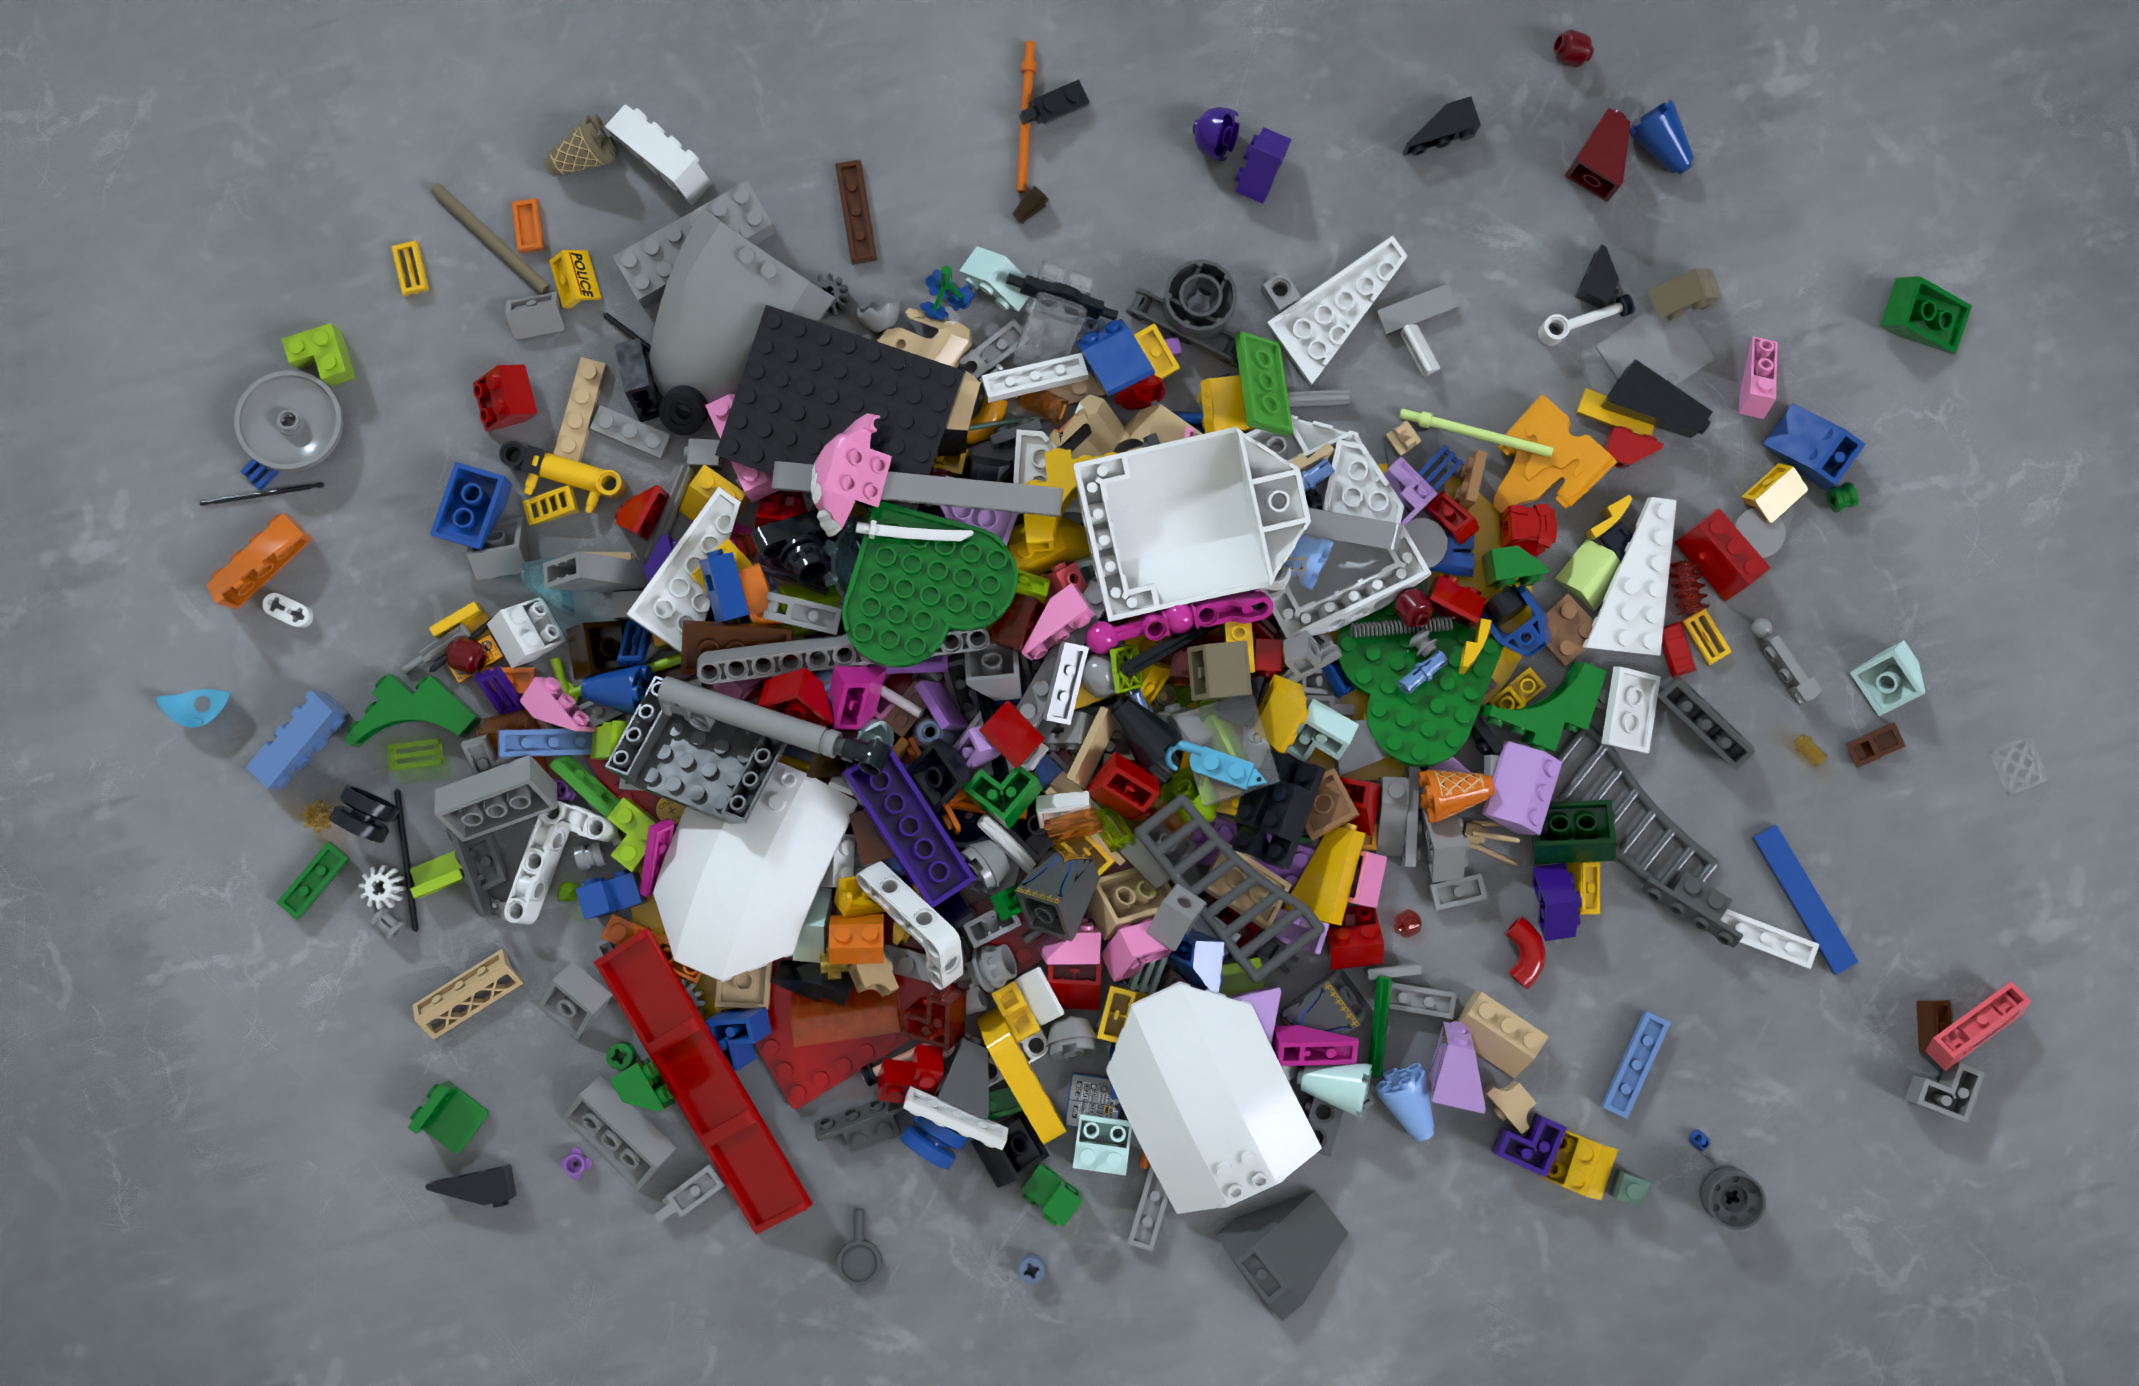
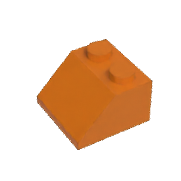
(856, 939)

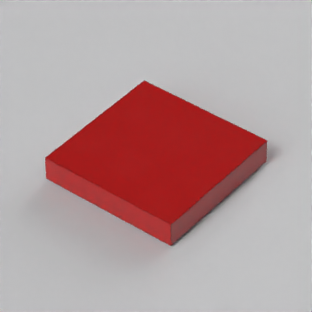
(1011, 734)

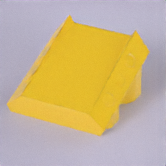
(1222, 404)

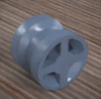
(1030, 1264)

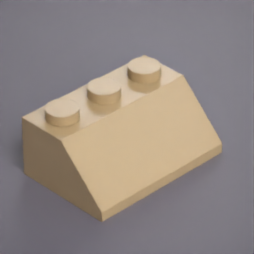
(1501, 1034)

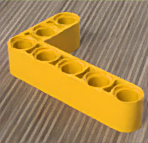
(1020, 1076)

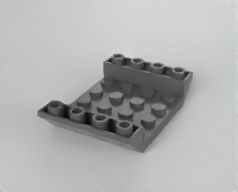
(702, 770)

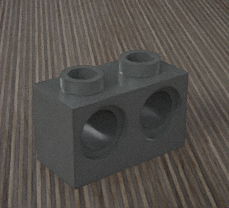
(1327, 1125)

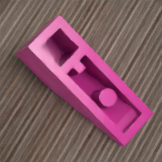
(1309, 1046)

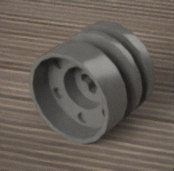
(1743, 1208)

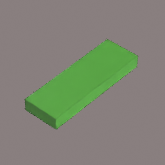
(585, 784)

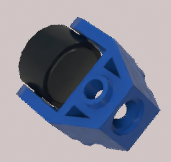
(1508, 605)

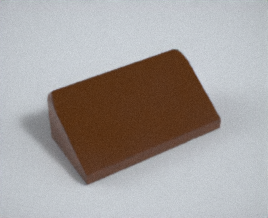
(869, 842)
(1932, 1018)

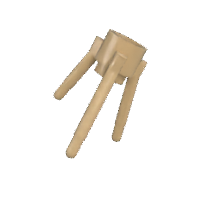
(1478, 834)

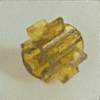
(310, 816)
(834, 970)

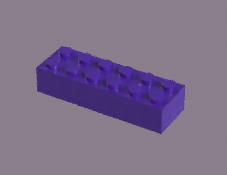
(910, 830)

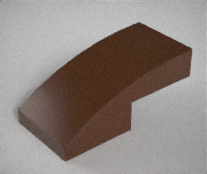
(1875, 744)

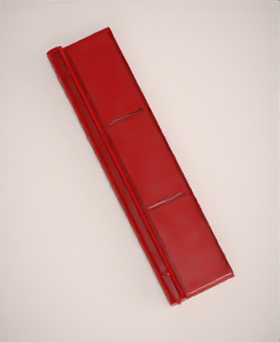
(703, 1082)

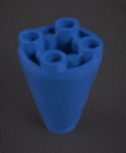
(619, 688)

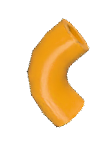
(988, 413)

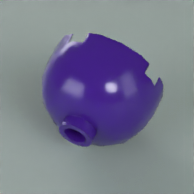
(1216, 132)

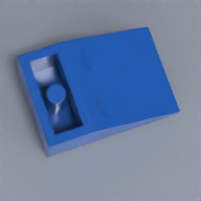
(1813, 446)

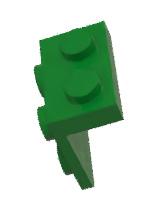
(449, 1116)

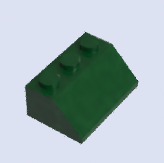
(1576, 833)

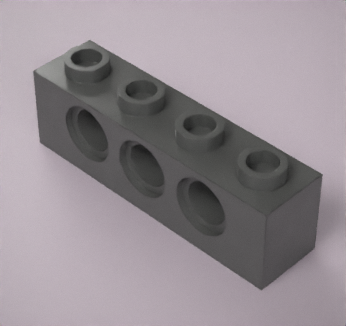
(1706, 722)

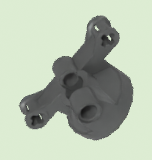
(1191, 327)

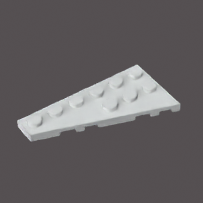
(1324, 318)
(672, 592)
(1637, 594)

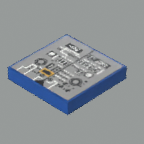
(1090, 1097)

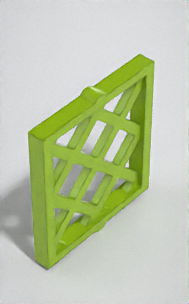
(1117, 674)

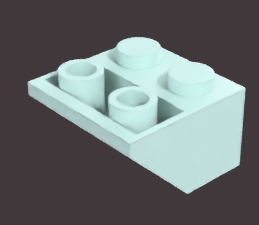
(1102, 1144)

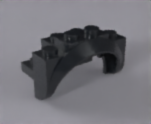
(1277, 811)

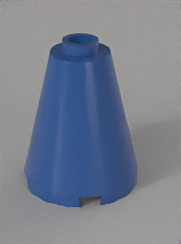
(1664, 137)

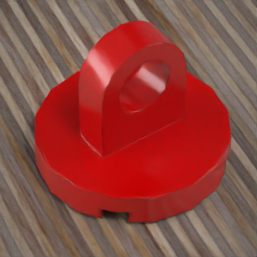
(1141, 393)

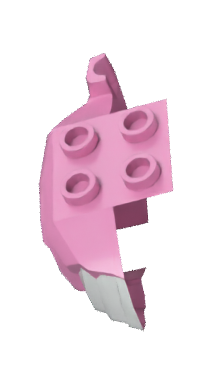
(846, 473)

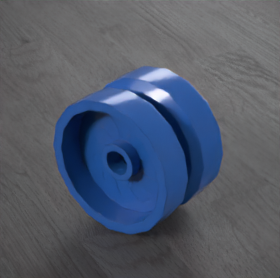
(933, 1142)

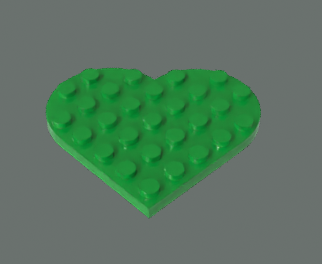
(917, 590)
(1435, 716)

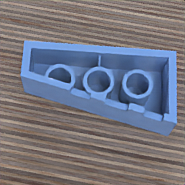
(298, 740)

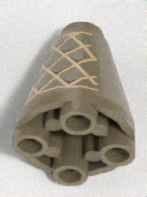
(582, 148)

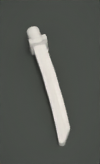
(911, 533)

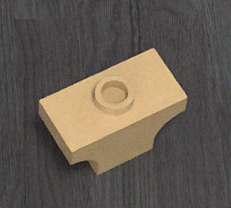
(874, 977)
(1511, 1104)

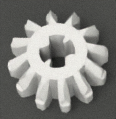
(373, 890)

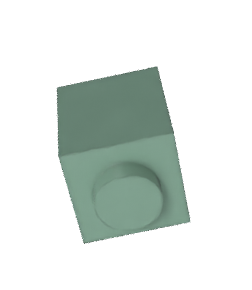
(1629, 1188)

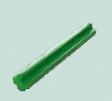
(1379, 1025)

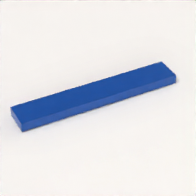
(1805, 899)

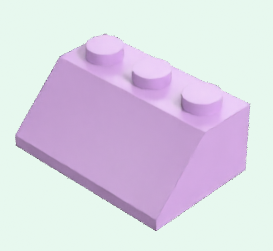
(1522, 788)

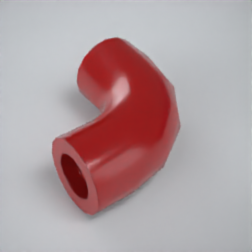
(1530, 949)

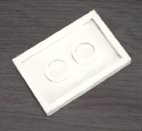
(1631, 710)

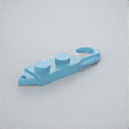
(1217, 765)

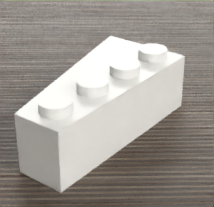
(659, 153)

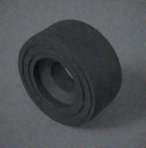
(673, 419)

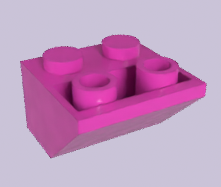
(854, 695)

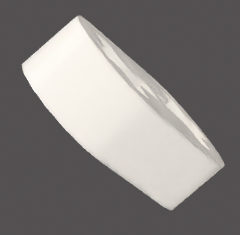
(290, 605)

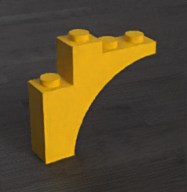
(1042, 529)

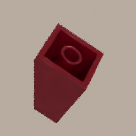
(1602, 158)

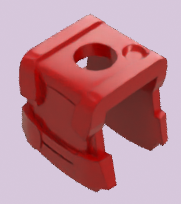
(1528, 528)

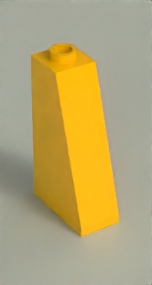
(1330, 874)

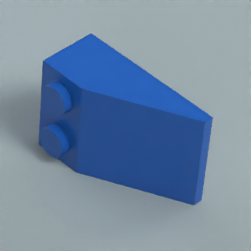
(1114, 357)
(470, 506)

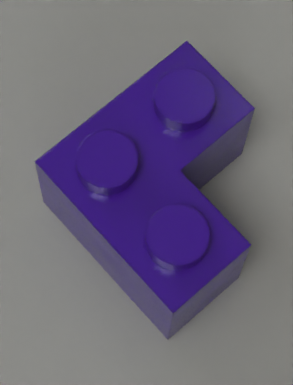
(1263, 159)
(1557, 901)
(1536, 1149)

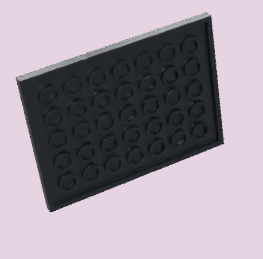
(816, 380)

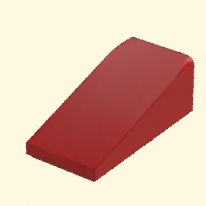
(1452, 517)

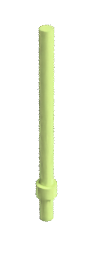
(1427, 419)

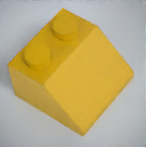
(703, 488)

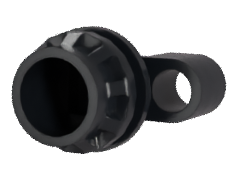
(798, 545)

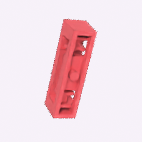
(1978, 1026)

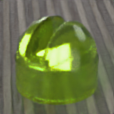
(567, 892)

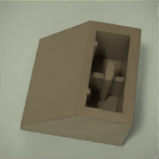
(1219, 671)

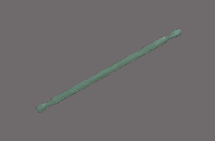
(1002, 423)

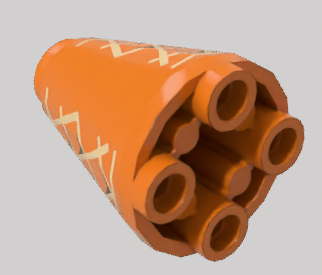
(1452, 792)

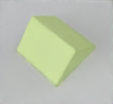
(1589, 573)

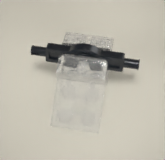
(1055, 312)

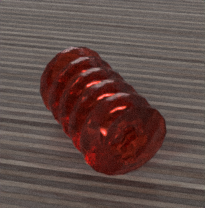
(1688, 587)

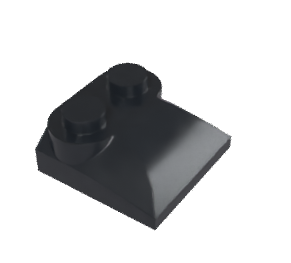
(939, 774)

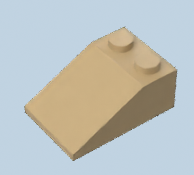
(1123, 900)

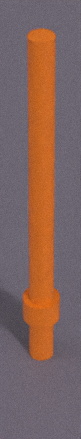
(1028, 68)

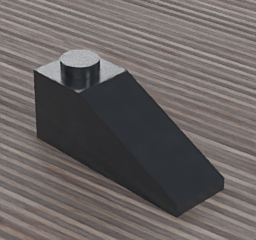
(480, 1187)

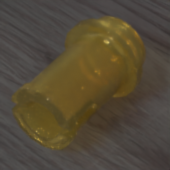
(1810, 749)

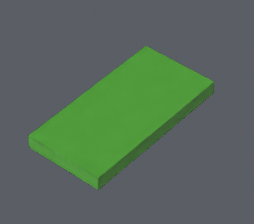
(1263, 384)

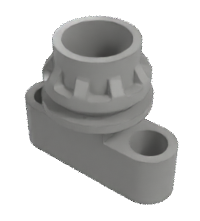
(985, 970)

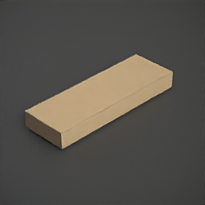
(1092, 749)

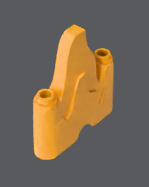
(1574, 459)

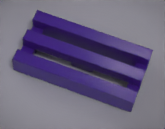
(504, 690)

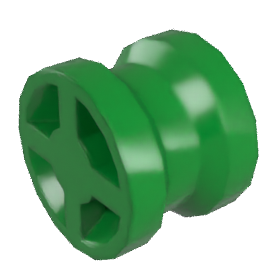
(1842, 497)
(626, 1053)

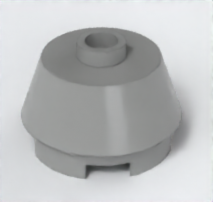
(987, 864)
(1071, 1038)

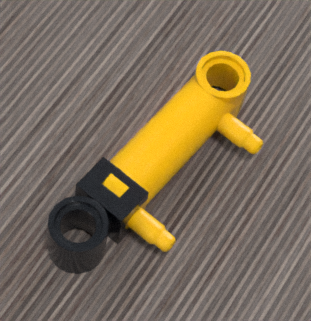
(542, 464)

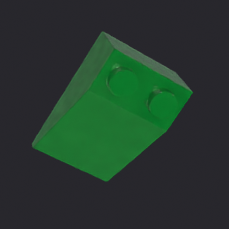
(1925, 314)

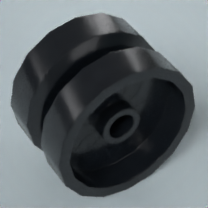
(365, 815)

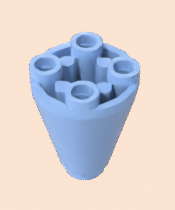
(1408, 1099)

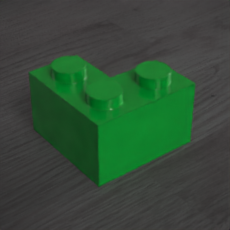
(1005, 800)
(1053, 1193)

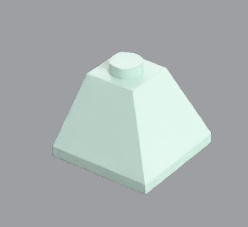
(1890, 678)

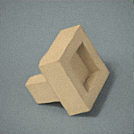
(1402, 438)

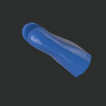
(1457, 559)

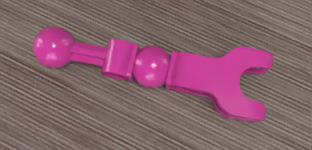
(1179, 619)

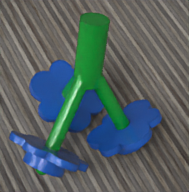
(940, 285)

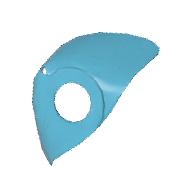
(182, 710)

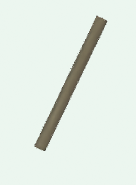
(490, 238)

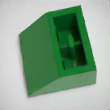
(1510, 566)
(642, 1087)

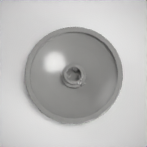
(288, 421)

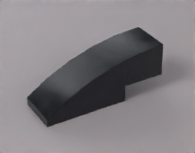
(807, 981)

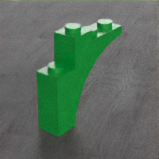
(400, 704)
(1566, 708)

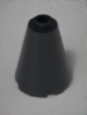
(1143, 731)

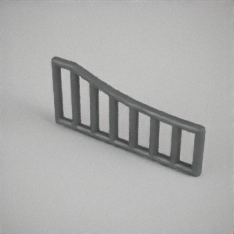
(1653, 812)
(1253, 877)

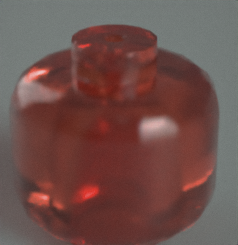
(1407, 923)

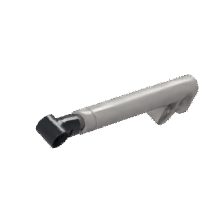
(706, 706)

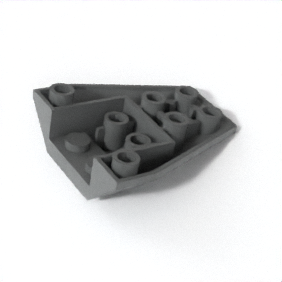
(1285, 1248)

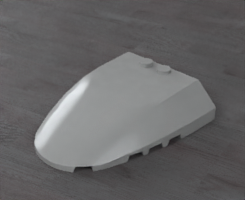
(717, 306)

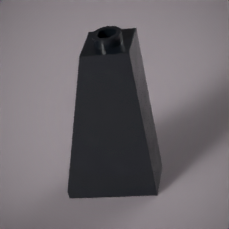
(1654, 400)

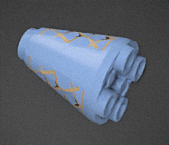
(1308, 559)

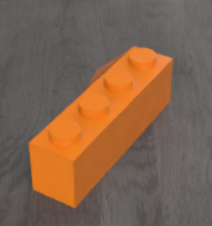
(258, 561)

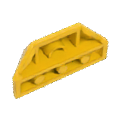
(1068, 546)

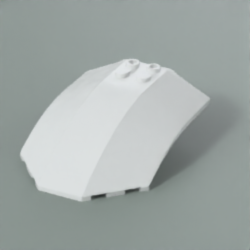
(1189, 520)
(1355, 576)
(744, 889)
(1207, 1098)

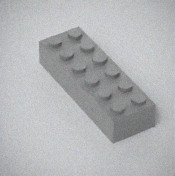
(650, 261)

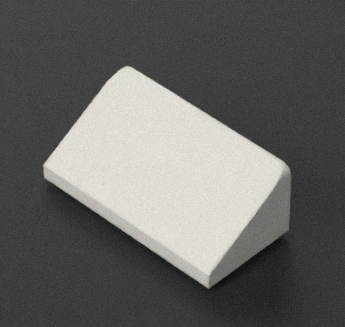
(1419, 349)
(1061, 804)
(1039, 996)

